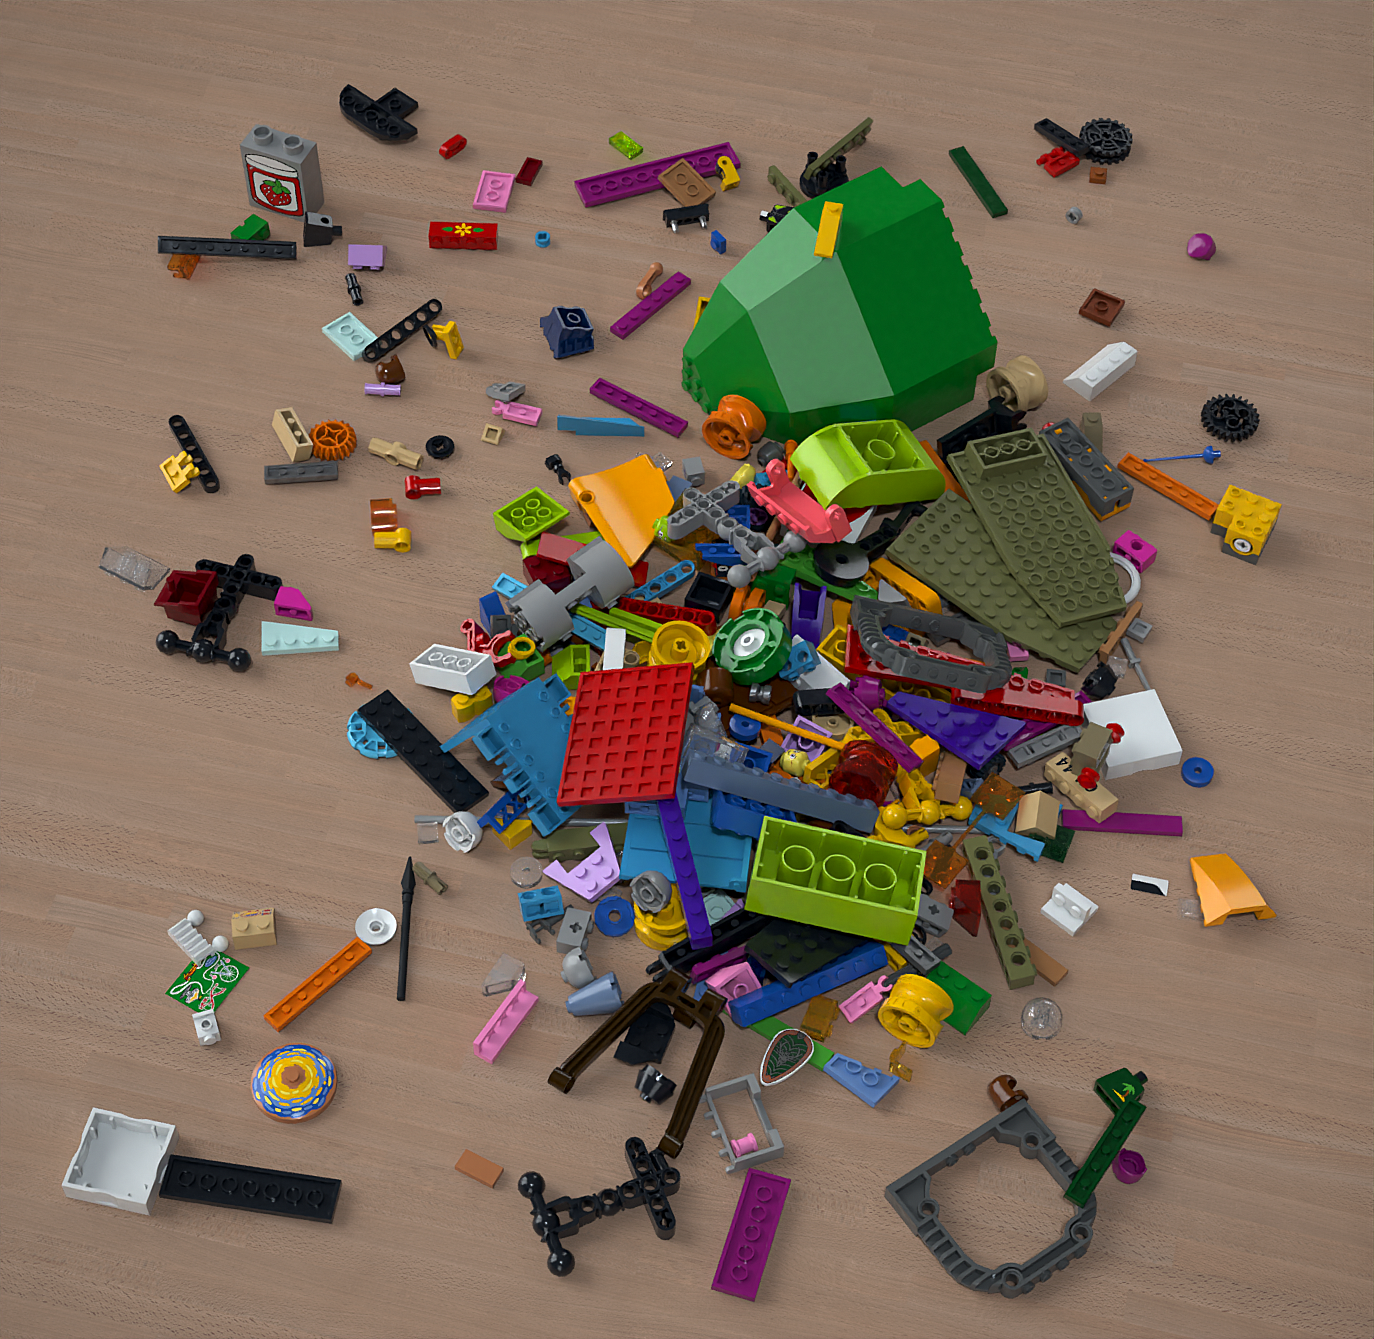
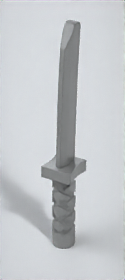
(1134, 662)

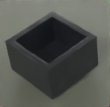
(709, 594)

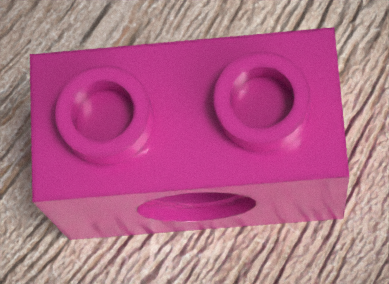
(1135, 550)

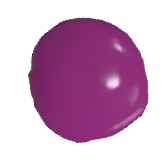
(1201, 246)
(1129, 1166)

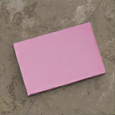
(494, 191)

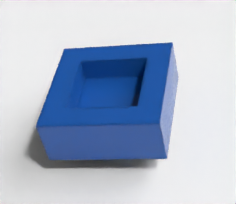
(718, 242)

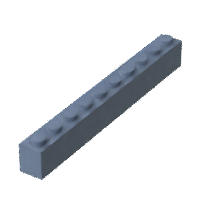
(779, 791)

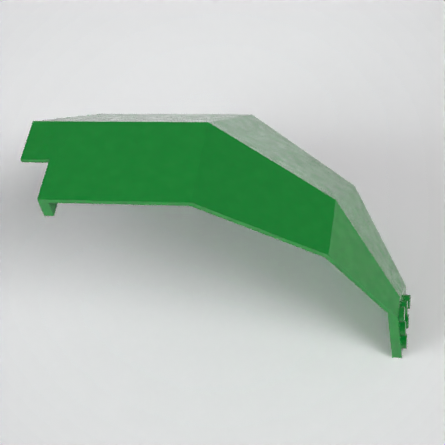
(848, 336)

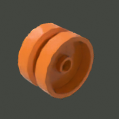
(745, 599)

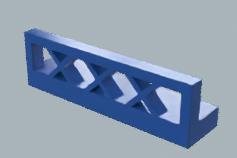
(500, 805)

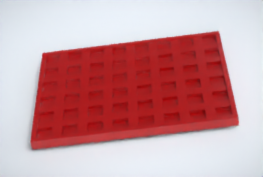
(626, 735)

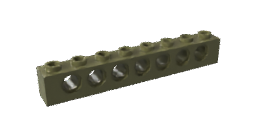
(1015, 975)

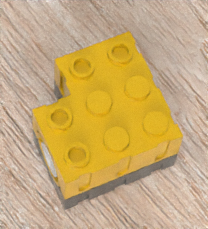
(1245, 523)

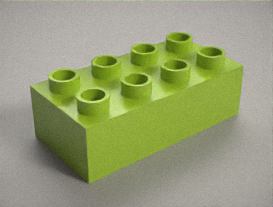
(836, 880)

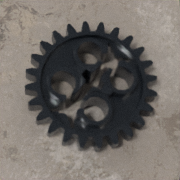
(1229, 423)

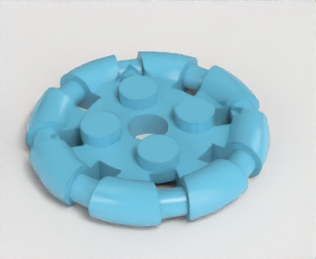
(357, 736)

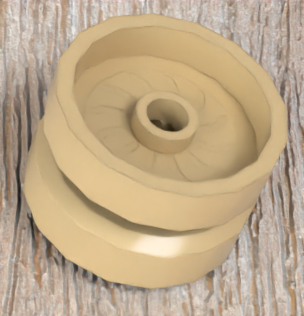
(834, 723)

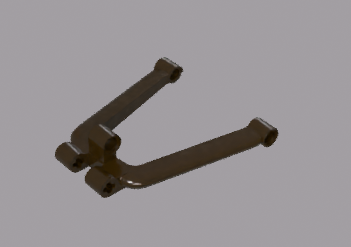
(687, 1012)

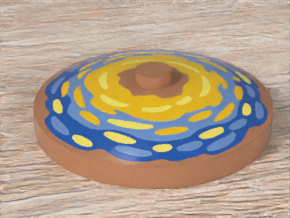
(294, 1083)

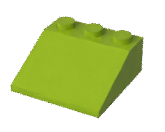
(528, 515)

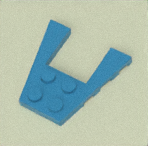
(993, 825)

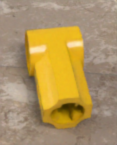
(399, 540)

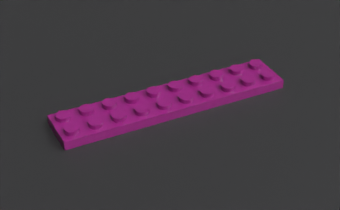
(644, 176)

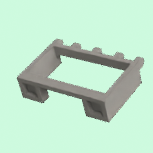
(750, 1083)

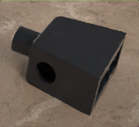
(319, 230)

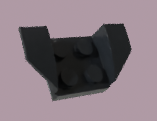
(648, 1036)

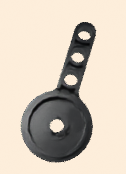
(847, 562)

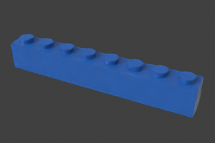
(777, 997)

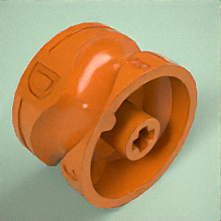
(734, 427)

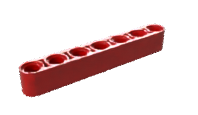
(665, 613)
(1022, 705)

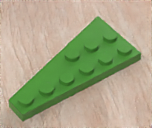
(804, 563)

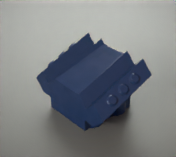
(568, 331)

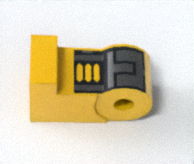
(727, 172)

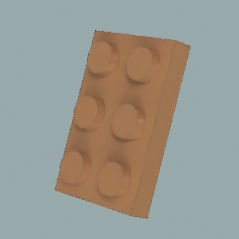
(686, 184)

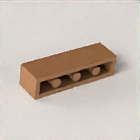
(949, 777)

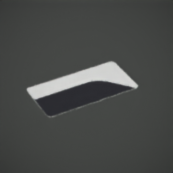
(1149, 885)

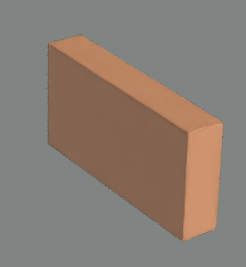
(479, 1168)

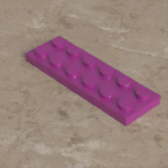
(751, 1234)

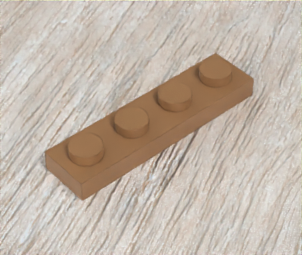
(1114, 638)

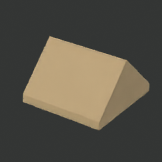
(1037, 815)

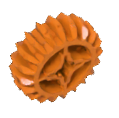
(332, 440)

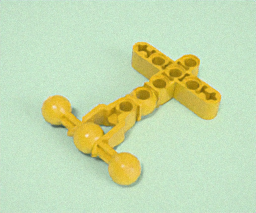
(912, 784)

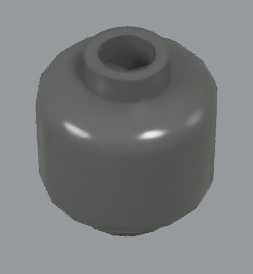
(769, 452)

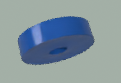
(744, 728)
(1195, 779)

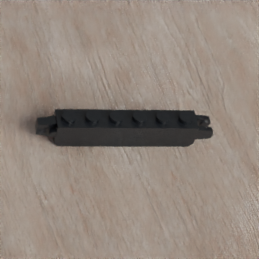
(725, 935)

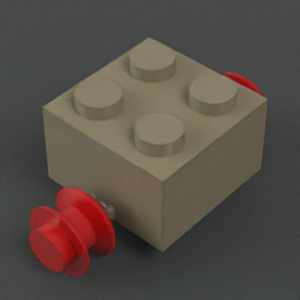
(1093, 751)

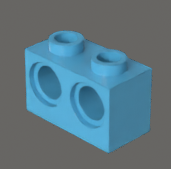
(797, 662)
(540, 903)

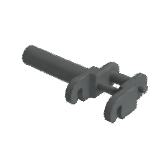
(546, 924)

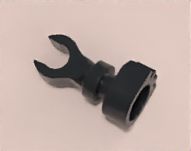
(555, 462)

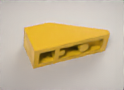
(828, 229)

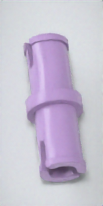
(382, 389)

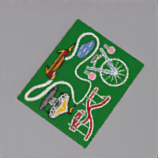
(208, 984)

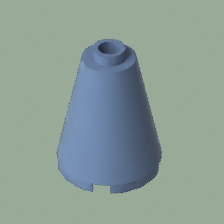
(596, 998)

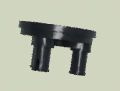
(827, 178)

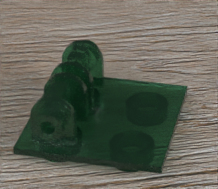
(1056, 848)

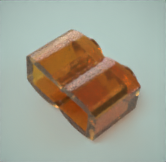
(383, 515)

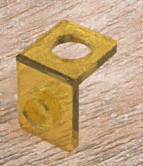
(894, 1063)

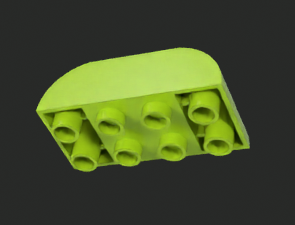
(867, 465)

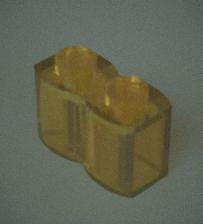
(820, 1017)

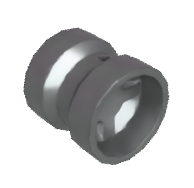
(760, 693)

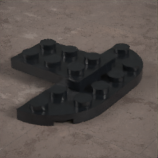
(379, 117)

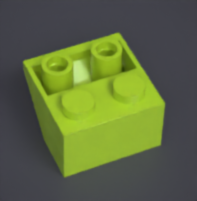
(569, 664)

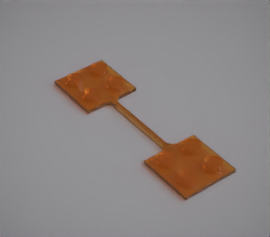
(994, 797)

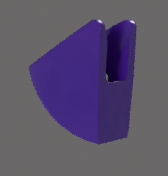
(808, 614)

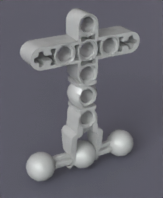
(710, 512)

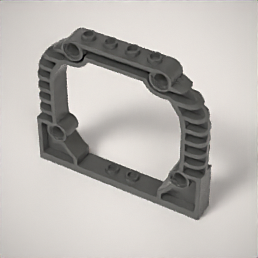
(872, 615)
(1015, 1127)

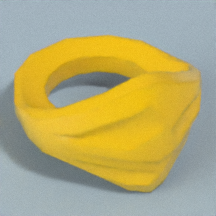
(520, 655)

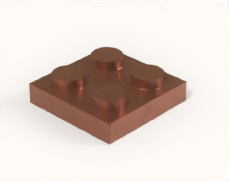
(1101, 307)

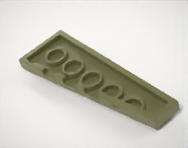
(852, 139)

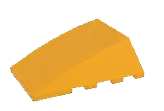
(1226, 890)

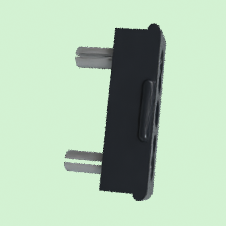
(686, 215)

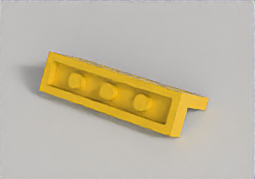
(821, 765)

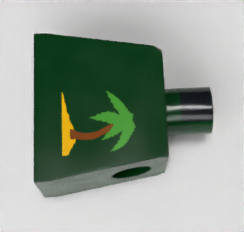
(1118, 1085)

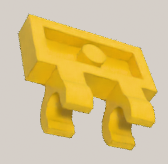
(175, 474)

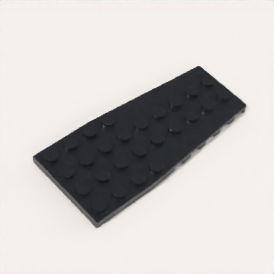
(797, 949)

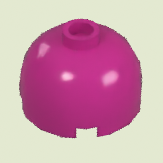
(505, 686)

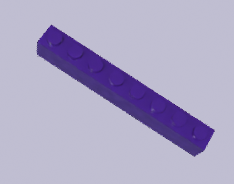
(684, 873)

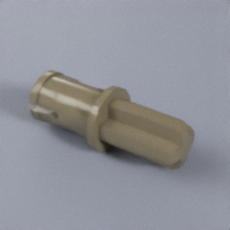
(430, 878)

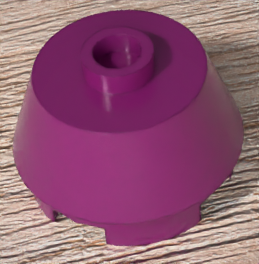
(870, 692)

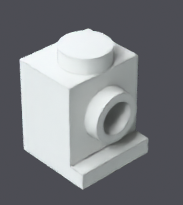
(206, 1027)

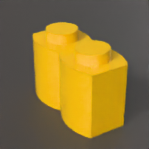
(467, 706)

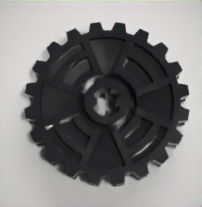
(1107, 141)

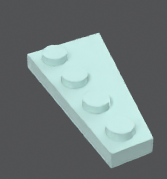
(293, 639)

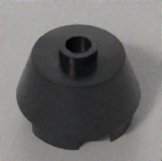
(1100, 682)
(654, 1085)

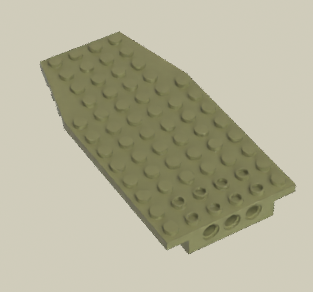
(1040, 525)
(959, 560)

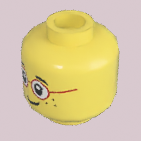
(794, 762)

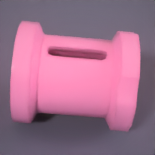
(744, 1145)

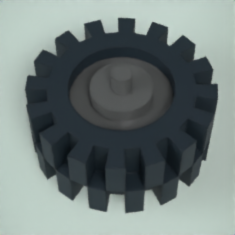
(994, 765)

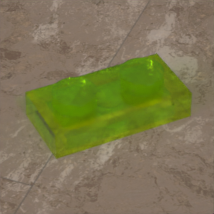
(625, 145)

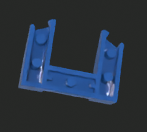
(724, 552)

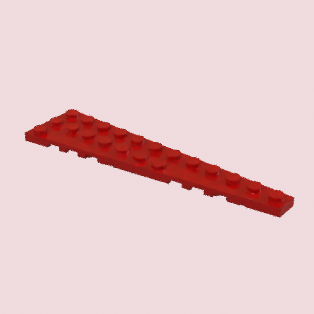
(861, 663)

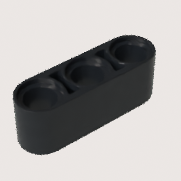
(814, 702)

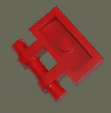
(1061, 163)

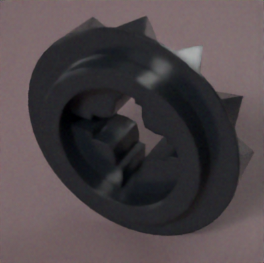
(437, 441)

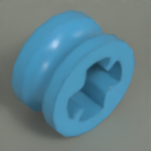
(545, 239)

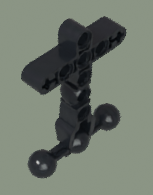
(235, 582)
(547, 1223)

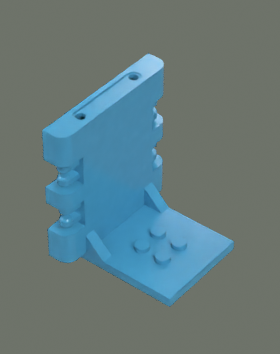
(532, 740)

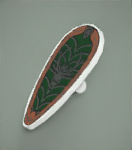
(785, 1056)

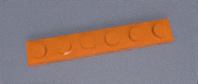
(1168, 486)
(317, 984)

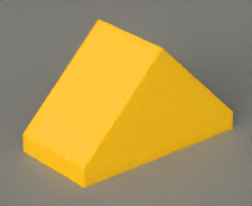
(515, 832)

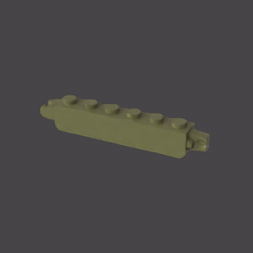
(576, 843)

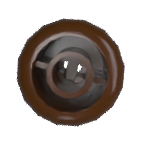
(717, 685)

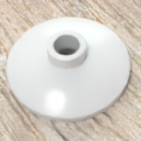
(372, 920)

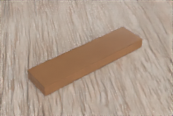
(1045, 965)

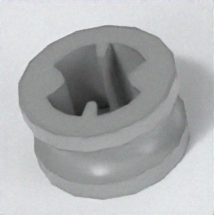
(1074, 215)

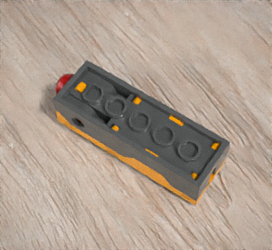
(1094, 477)

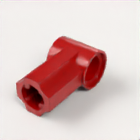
(416, 487)

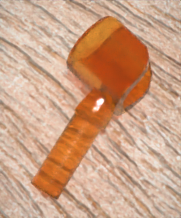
(353, 678)

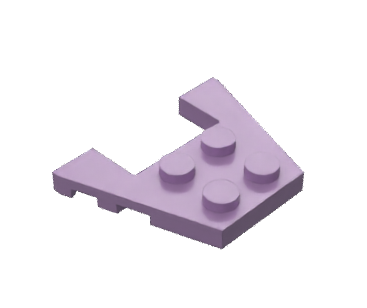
(593, 874)

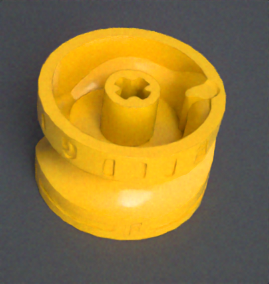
(680, 643)
(661, 928)
(915, 1010)

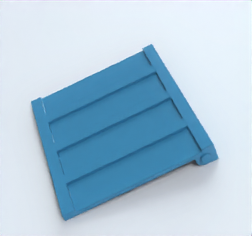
(718, 854)

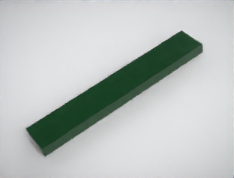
(978, 182)
(1105, 1152)

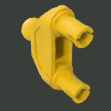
(896, 836)

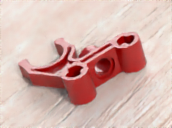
(480, 642)

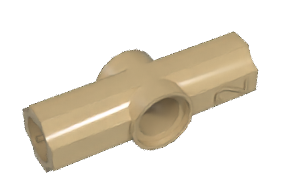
(395, 453)

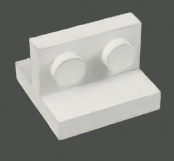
(1068, 908)

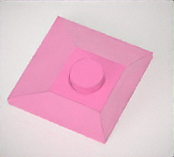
(733, 982)

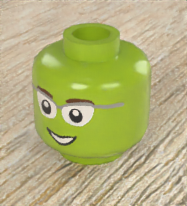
(660, 527)

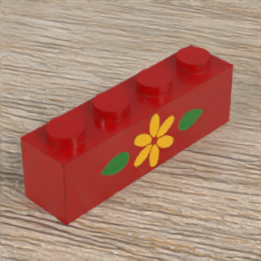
(463, 235)

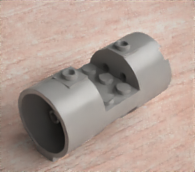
(597, 575)

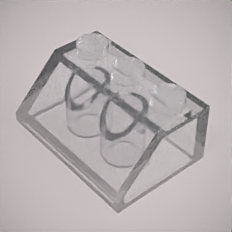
(132, 567)

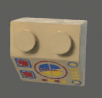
(254, 928)

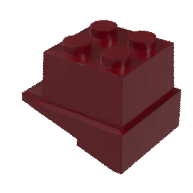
(189, 595)

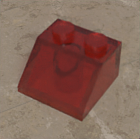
(966, 903)

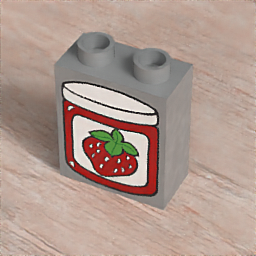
(282, 172)

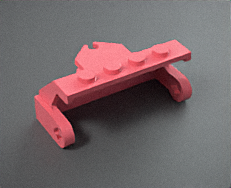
(797, 509)

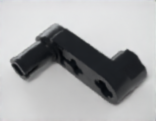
(904, 517)

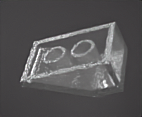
(711, 743)

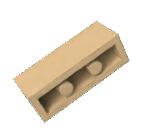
(292, 434)

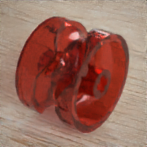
(864, 771)

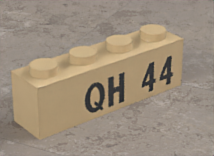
(1097, 802)

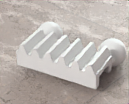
(192, 942)

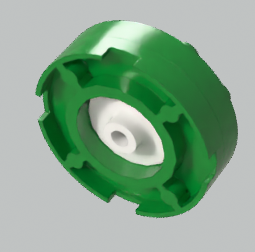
(752, 646)

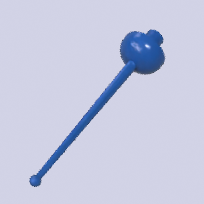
(1208, 455)

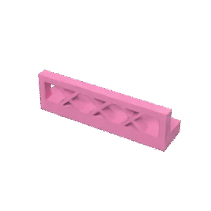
(504, 1023)

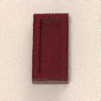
(529, 171)

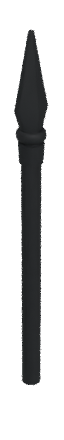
(408, 884)

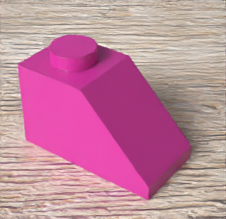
(292, 604)

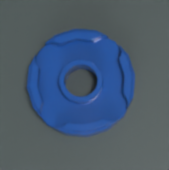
(617, 928)

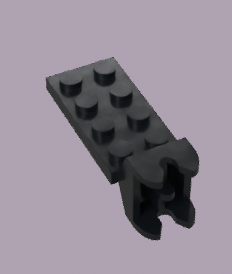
(996, 419)

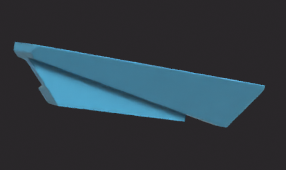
(600, 426)

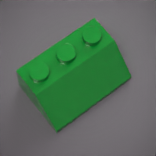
(967, 997)

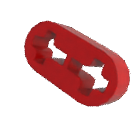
(452, 146)

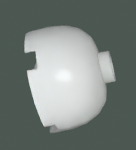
(462, 831)

